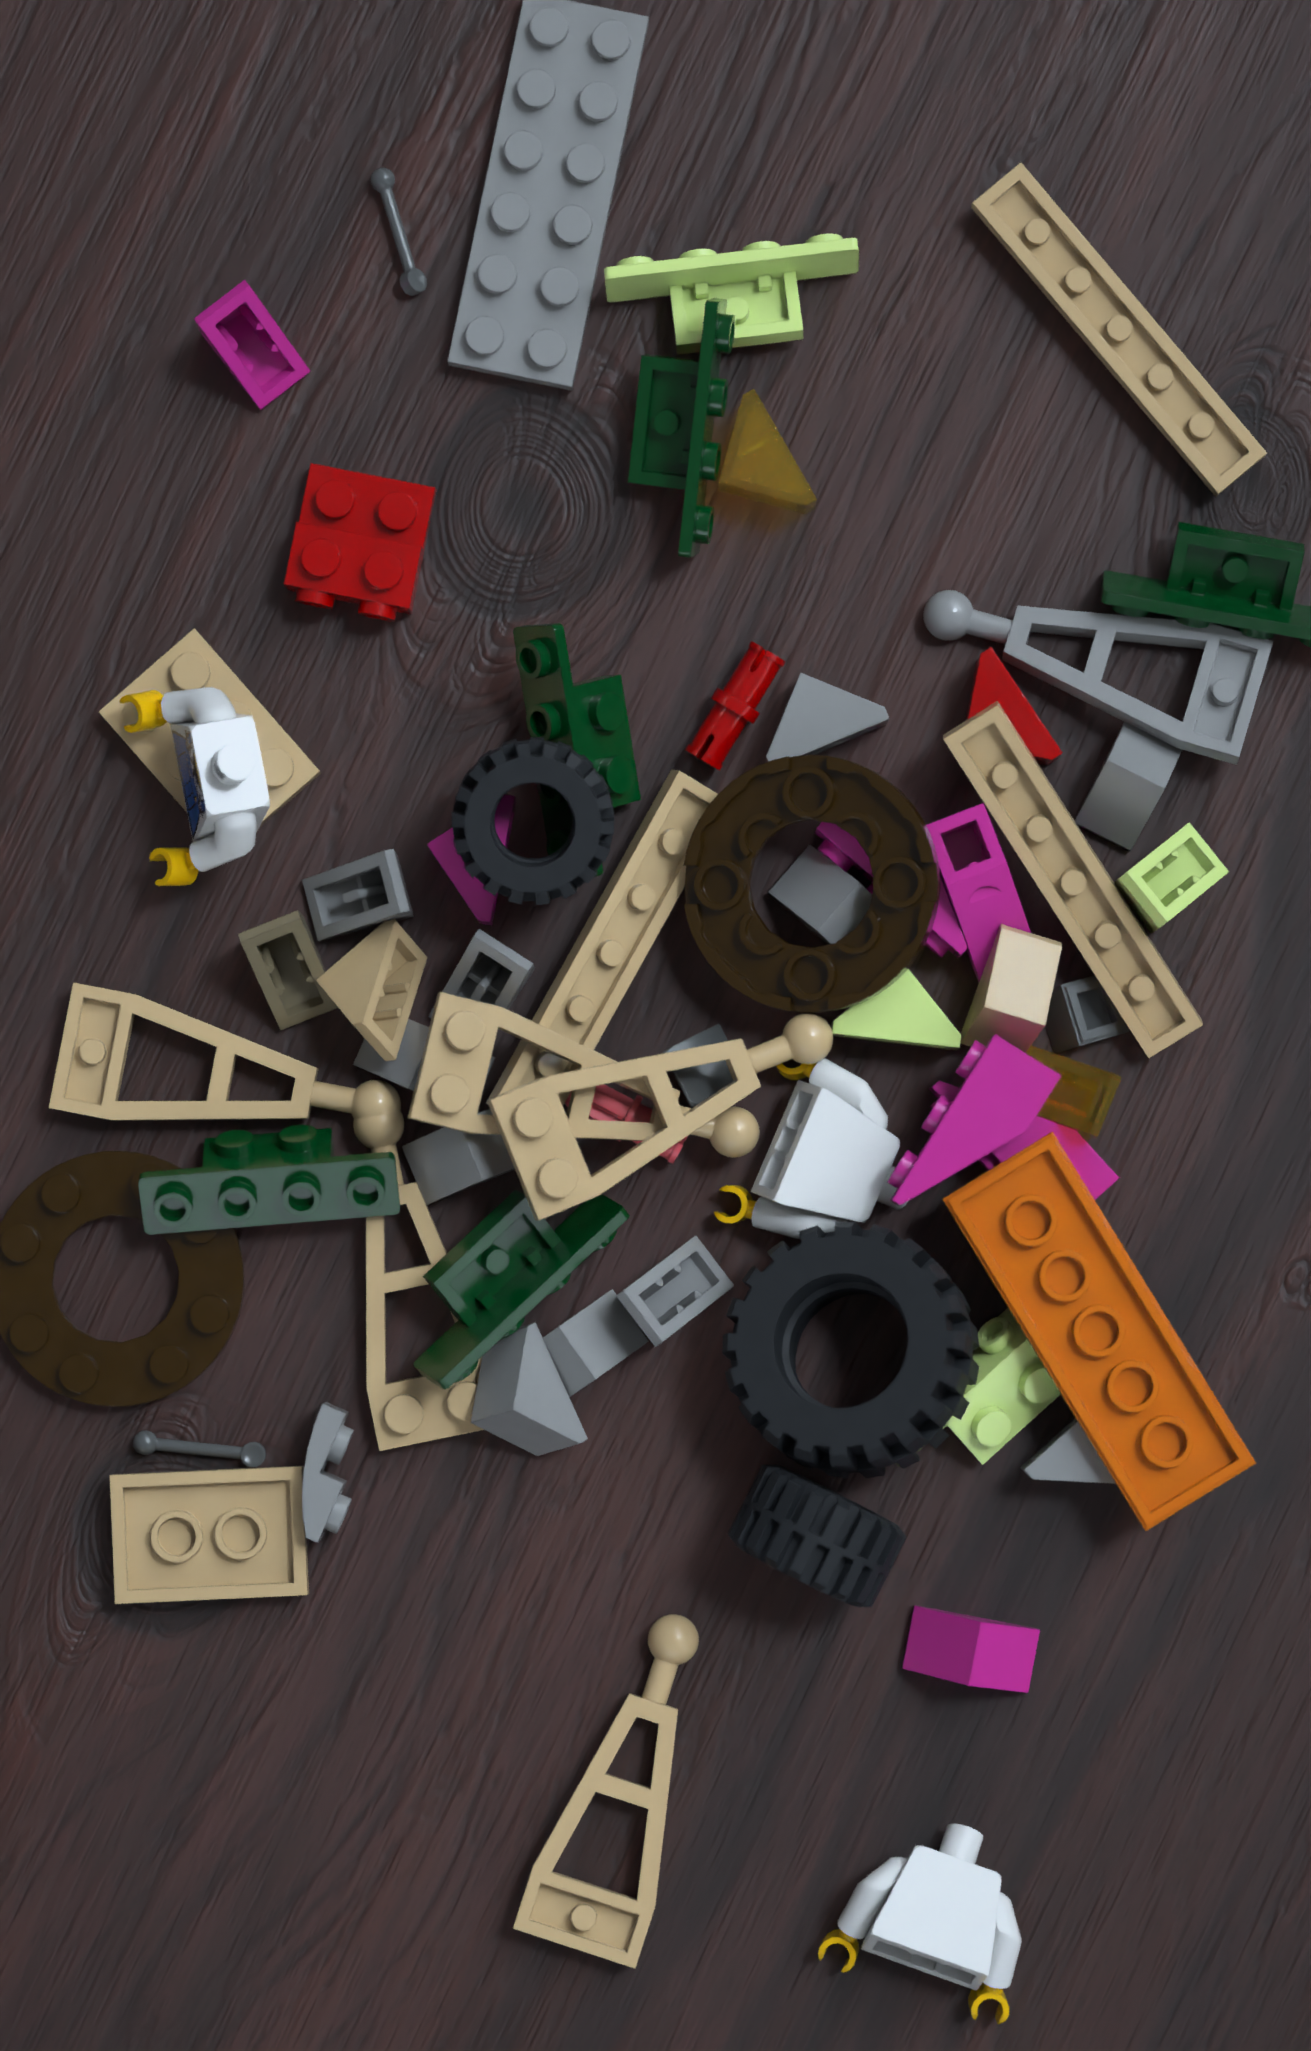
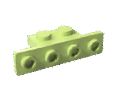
(755, 282)
(1008, 1389)

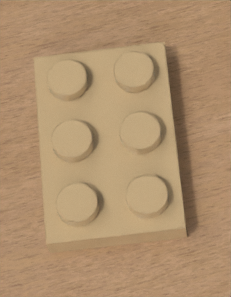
(193, 666)
(208, 1534)

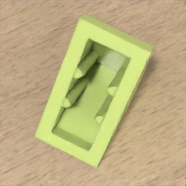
(1170, 878)
(900, 1016)

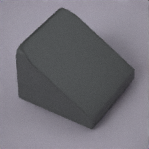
(1081, 1015)
(705, 1079)

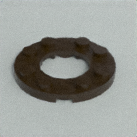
(721, 871)
(74, 1361)

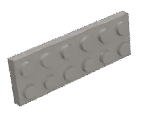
(548, 191)

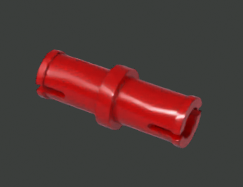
(735, 705)

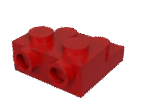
(359, 542)

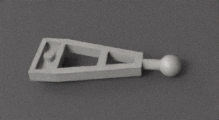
(1220, 695)

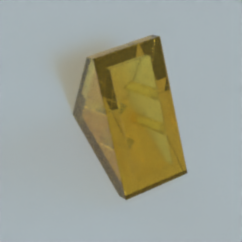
(761, 463)
(1080, 1095)

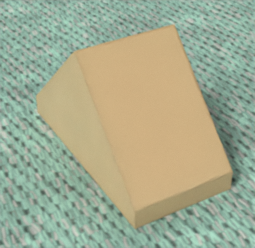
(378, 985)
(1013, 989)

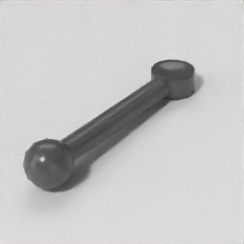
(412, 280)
(252, 1453)

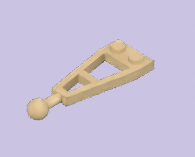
(96, 1053)
(459, 1059)
(545, 1145)
(414, 1407)
(591, 1915)

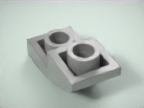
(321, 1491)

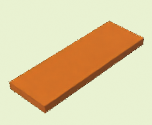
(1098, 1331)

